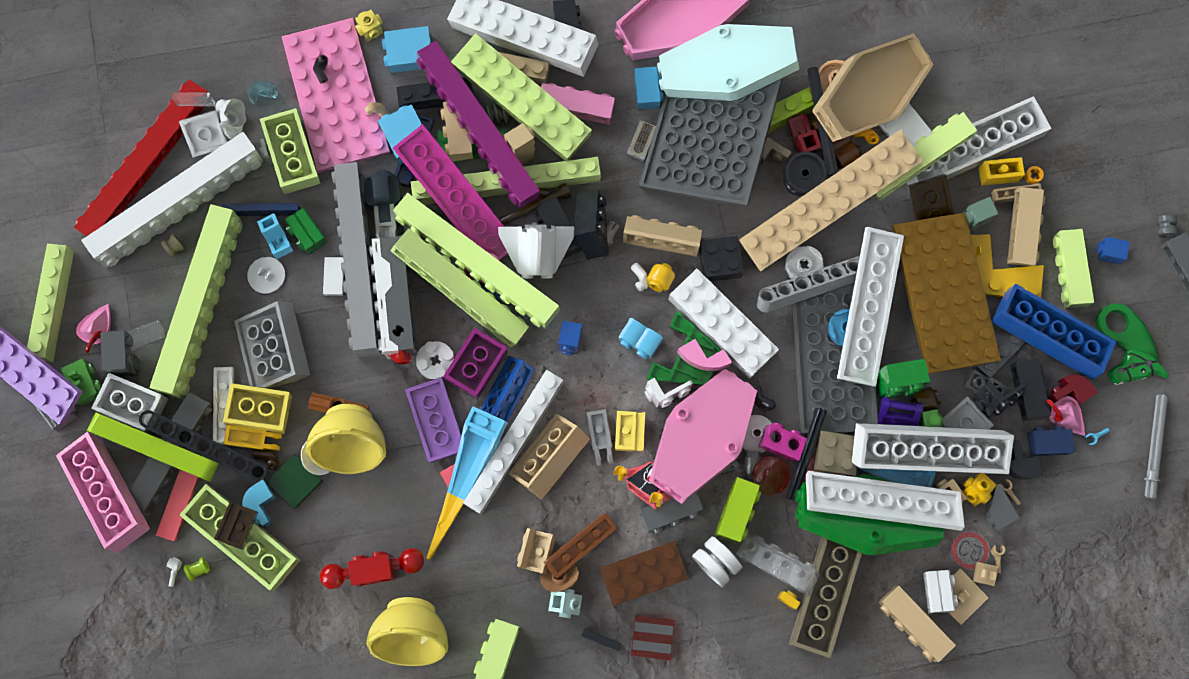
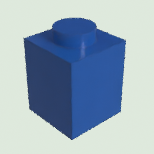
(1113, 250)

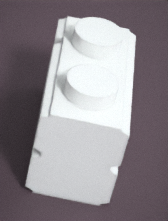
(939, 591)

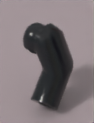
(319, 68)
(763, 402)

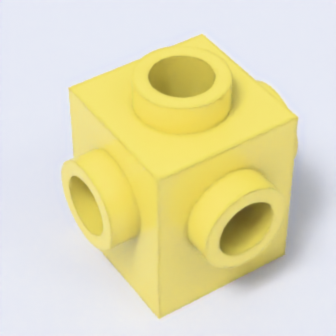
(369, 25)

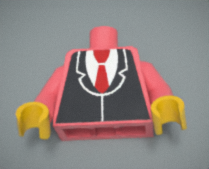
(638, 483)

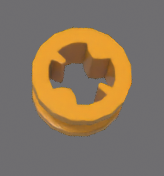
(1037, 179)

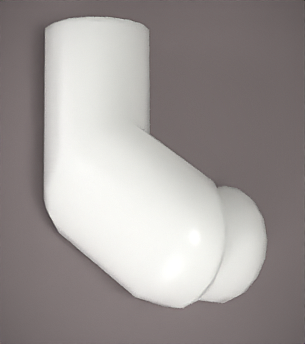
(642, 276)

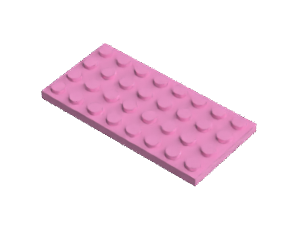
(335, 110)

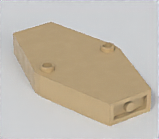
(873, 87)

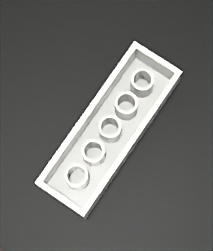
(723, 323)

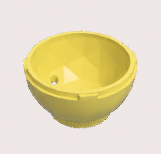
(355, 443)
(408, 633)

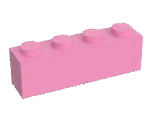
(583, 103)

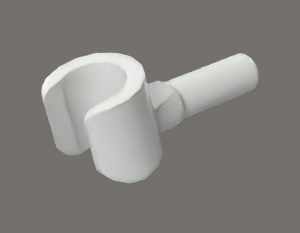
(175, 564)

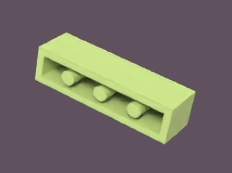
(1073, 268)

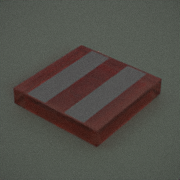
(652, 637)

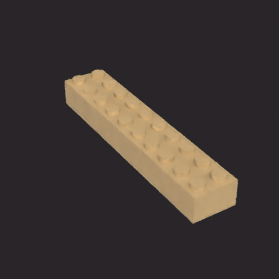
(831, 200)

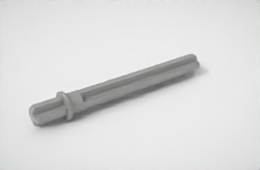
(1152, 477)

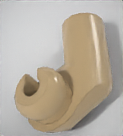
(375, 107)

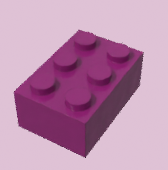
(475, 363)

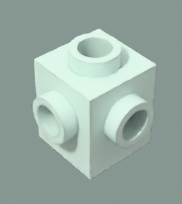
(565, 603)

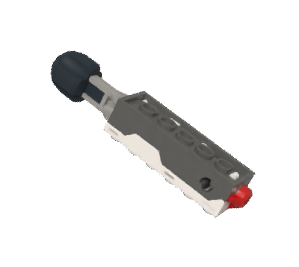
(391, 274)

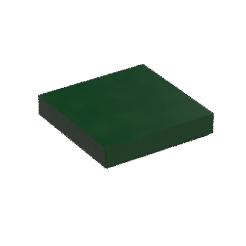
(293, 481)

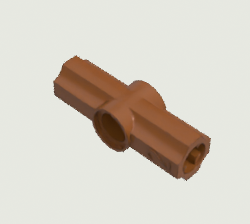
(323, 403)

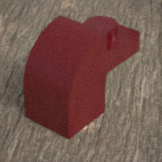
(803, 138)
(1075, 387)

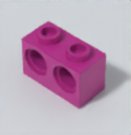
(781, 446)

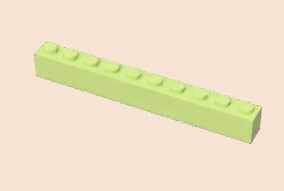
(544, 176)
(477, 261)

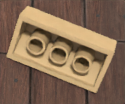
(662, 236)
(549, 456)

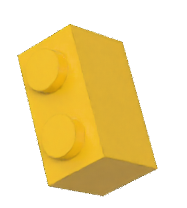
(1001, 171)

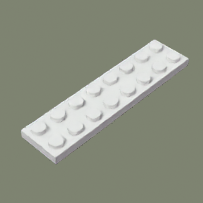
(870, 306)
(884, 500)

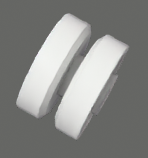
(718, 560)

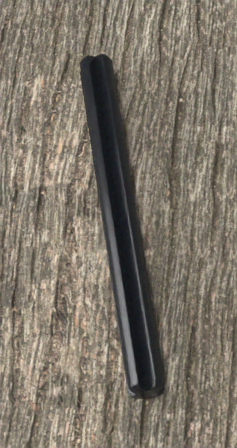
(826, 142)

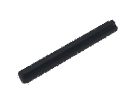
(806, 455)

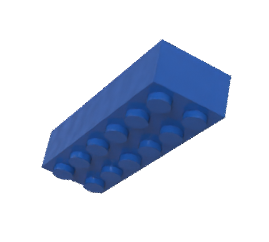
(1054, 331)

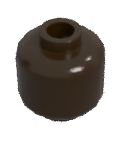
(929, 399)

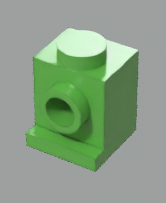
(931, 419)

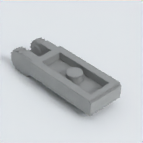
(600, 434)

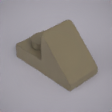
(777, 151)

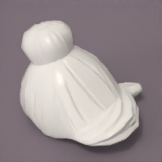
(232, 116)

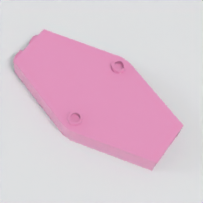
(664, 24)
(703, 435)

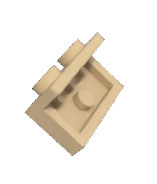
(535, 550)

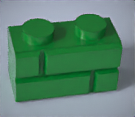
(306, 231)

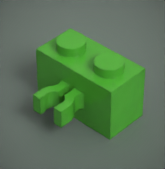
(82, 376)

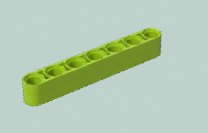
(153, 447)

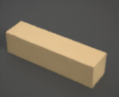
(1007, 194)

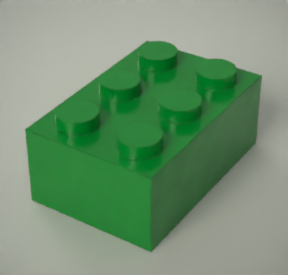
(902, 378)

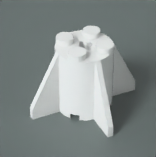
(536, 248)

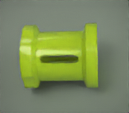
(197, 569)

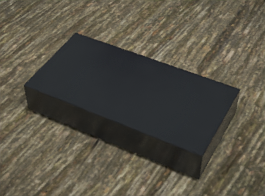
(601, 639)

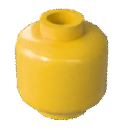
(660, 277)

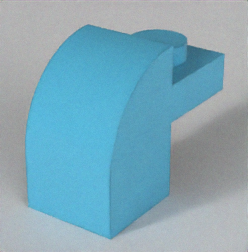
(275, 236)
(256, 498)

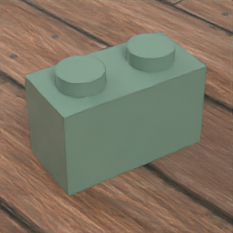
(980, 214)

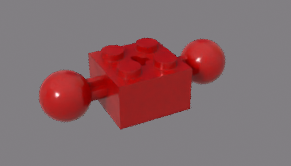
(371, 570)

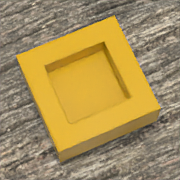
(789, 599)

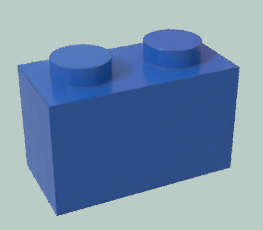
(570, 338)

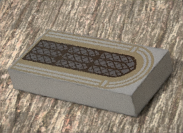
(641, 141)

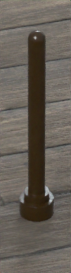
(561, 192)

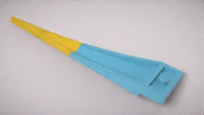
(477, 445)

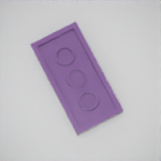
(434, 419)

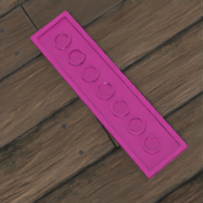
(451, 190)

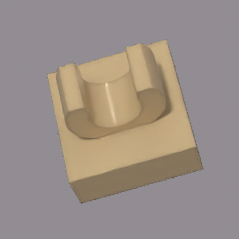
(985, 573)

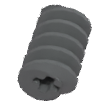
(496, 113)

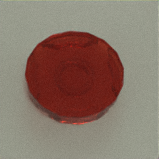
(771, 475)

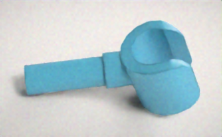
(1097, 435)

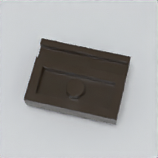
(236, 525)

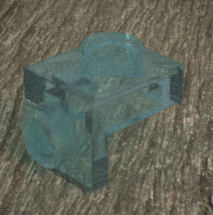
(261, 88)

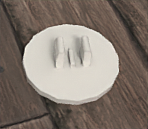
(266, 275)

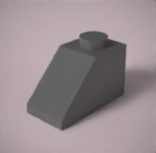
(999, 510)

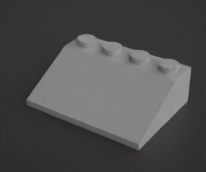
(272, 346)

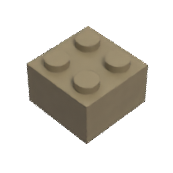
(834, 454)

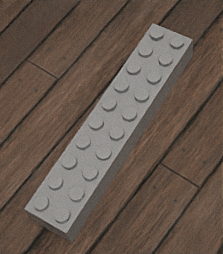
(357, 259)

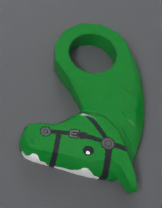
(1140, 350)

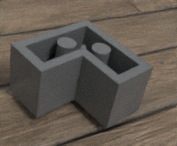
(117, 354)

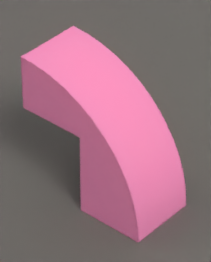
(694, 356)

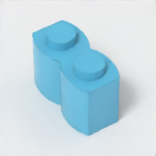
(640, 338)

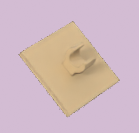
(969, 597)

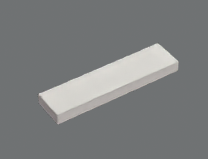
(221, 383)

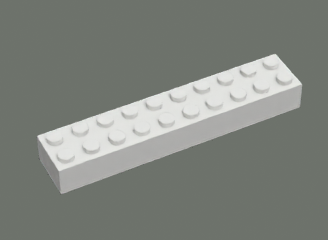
(173, 201)

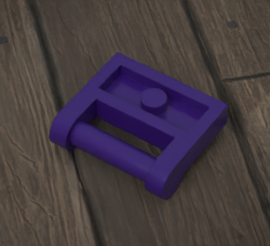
(897, 418)

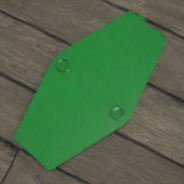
(865, 534)

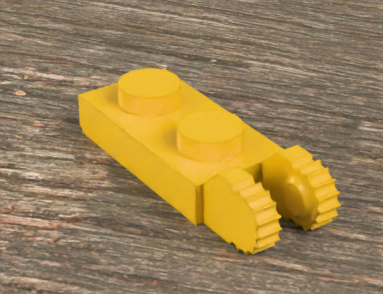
(249, 438)

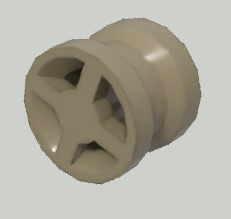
(172, 245)

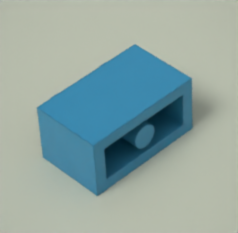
(647, 88)

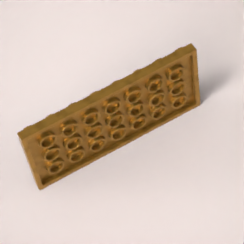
(946, 293)

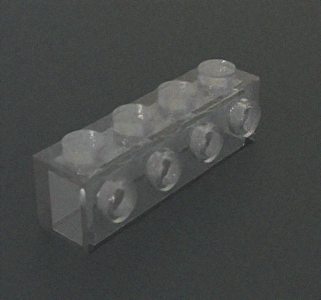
(778, 564)

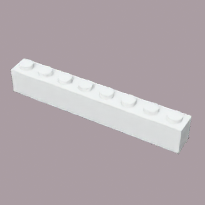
(513, 442)

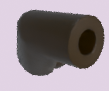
(268, 456)

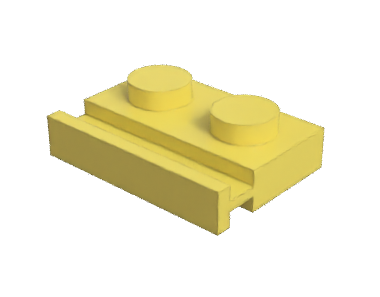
(630, 431)

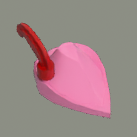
(92, 325)
(1068, 414)

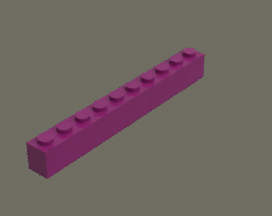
(478, 125)

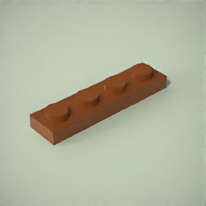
(580, 545)

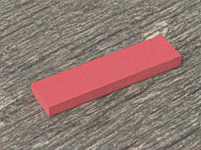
(178, 501)

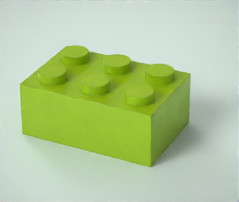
(738, 511)

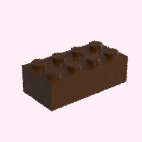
(643, 573)

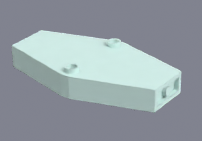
(728, 62)

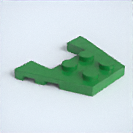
(682, 371)

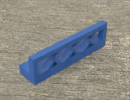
(511, 392)

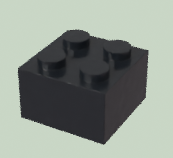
(721, 258)

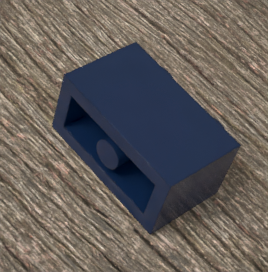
(1051, 442)

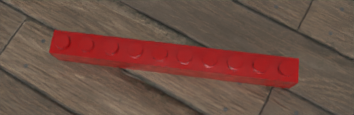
(140, 164)

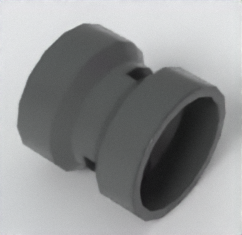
(1167, 226)

